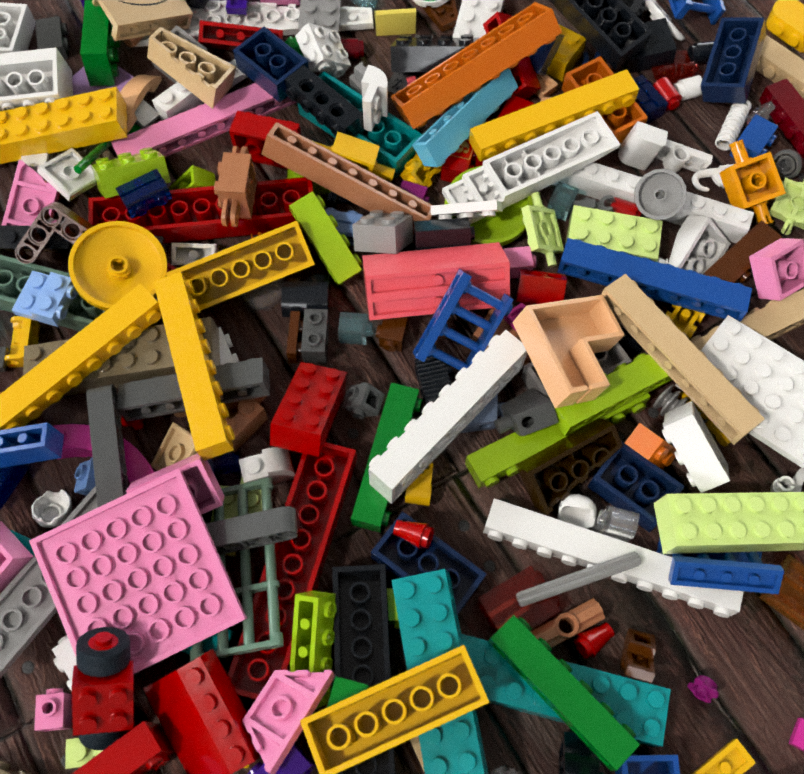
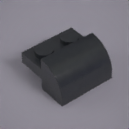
(305, 292)

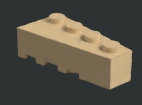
(191, 66)

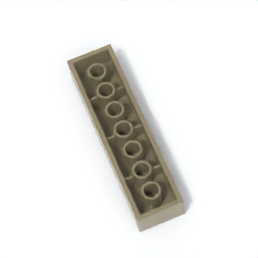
(138, 360)

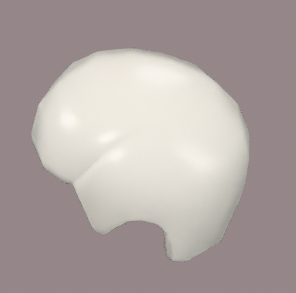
(52, 508)
(578, 511)

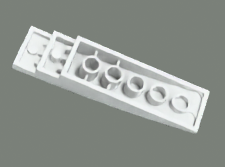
(534, 164)

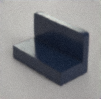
(543, 57)

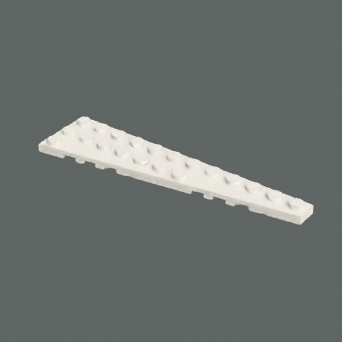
(270, 16)

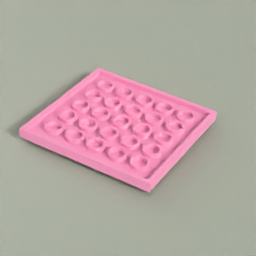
(140, 569)

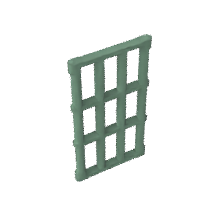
(247, 588)

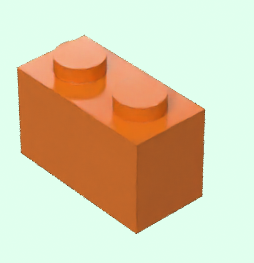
(651, 446)

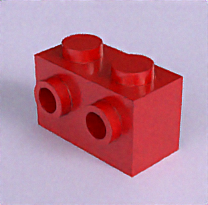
(540, 287)

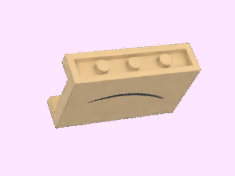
(144, 17)

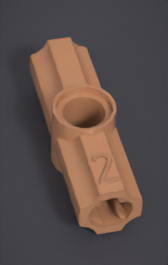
(579, 619)

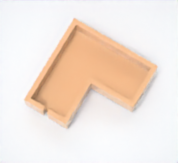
(563, 345)

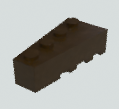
(567, 462)

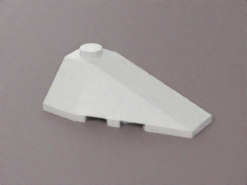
(698, 245)

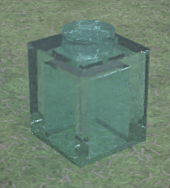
(563, 200)
(354, 328)

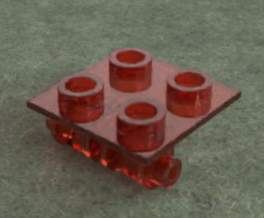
(680, 69)

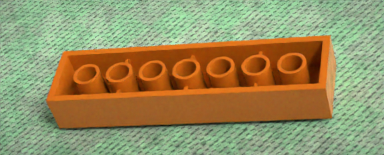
(476, 64)

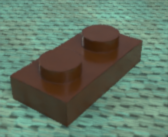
(294, 337)

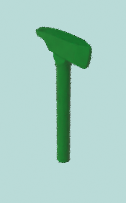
(96, 152)

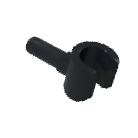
(332, 200)

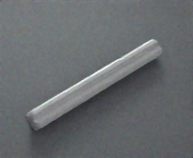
(578, 579)

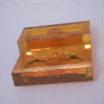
(791, 594)

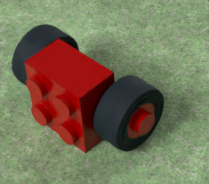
(102, 688)

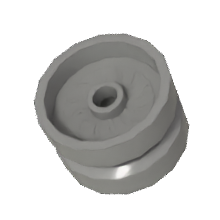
(665, 207)

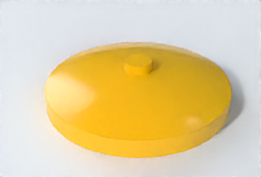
(113, 261)

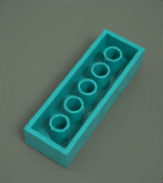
(390, 134)

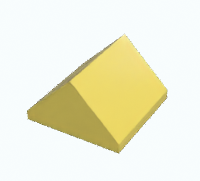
(395, 22)

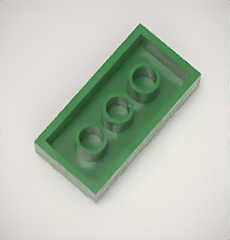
(98, 47)

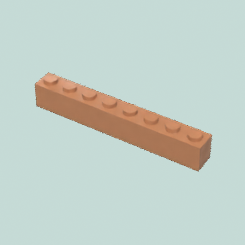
(340, 175)

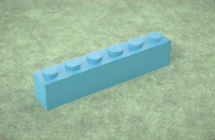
(455, 124)

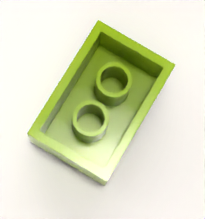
(118, 171)

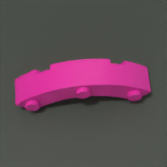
(78, 444)

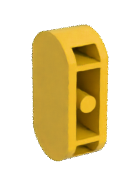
(787, 22)

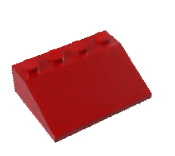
(203, 717)

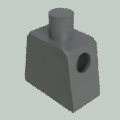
(526, 414)

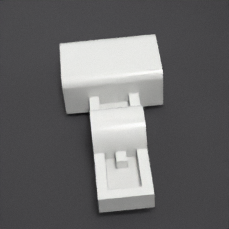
(649, 142)

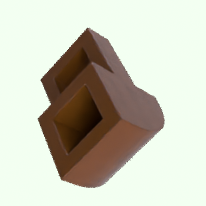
(638, 655)

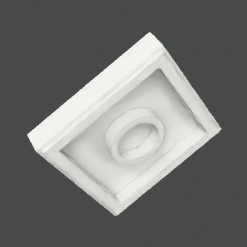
(63, 178)

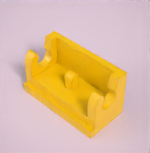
(24, 333)

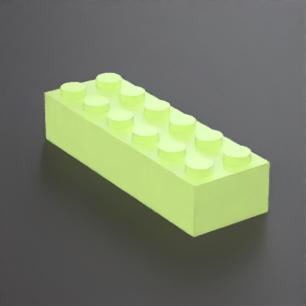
(730, 522)

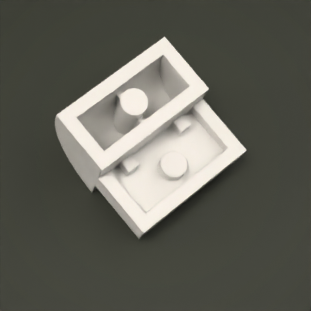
(374, 97)

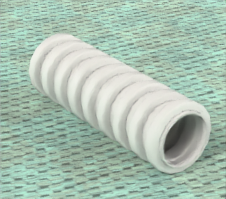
(732, 125)

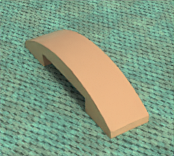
(134, 93)

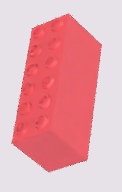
(418, 279)

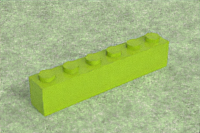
(626, 385)

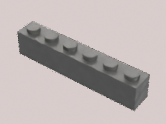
(163, 394)

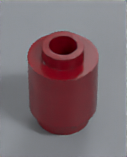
(353, 47)

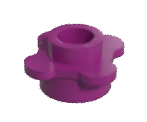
(704, 688)

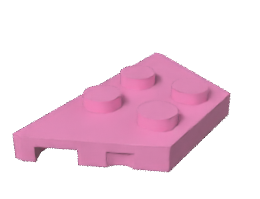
(28, 197)
(278, 711)

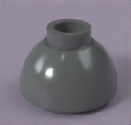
(788, 163)

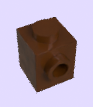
(392, 333)

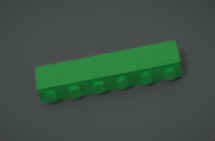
(399, 409)
(564, 693)

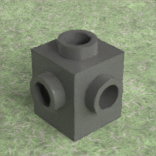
(363, 400)

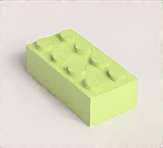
(616, 231)

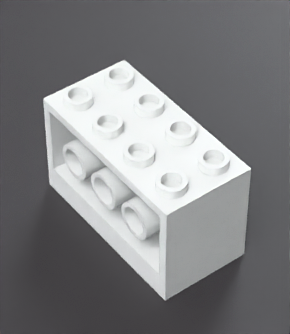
(33, 78)

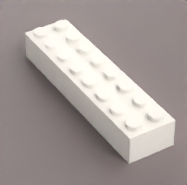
(447, 416)

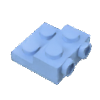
(45, 298)

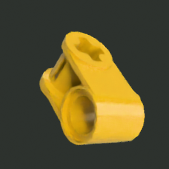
(420, 490)

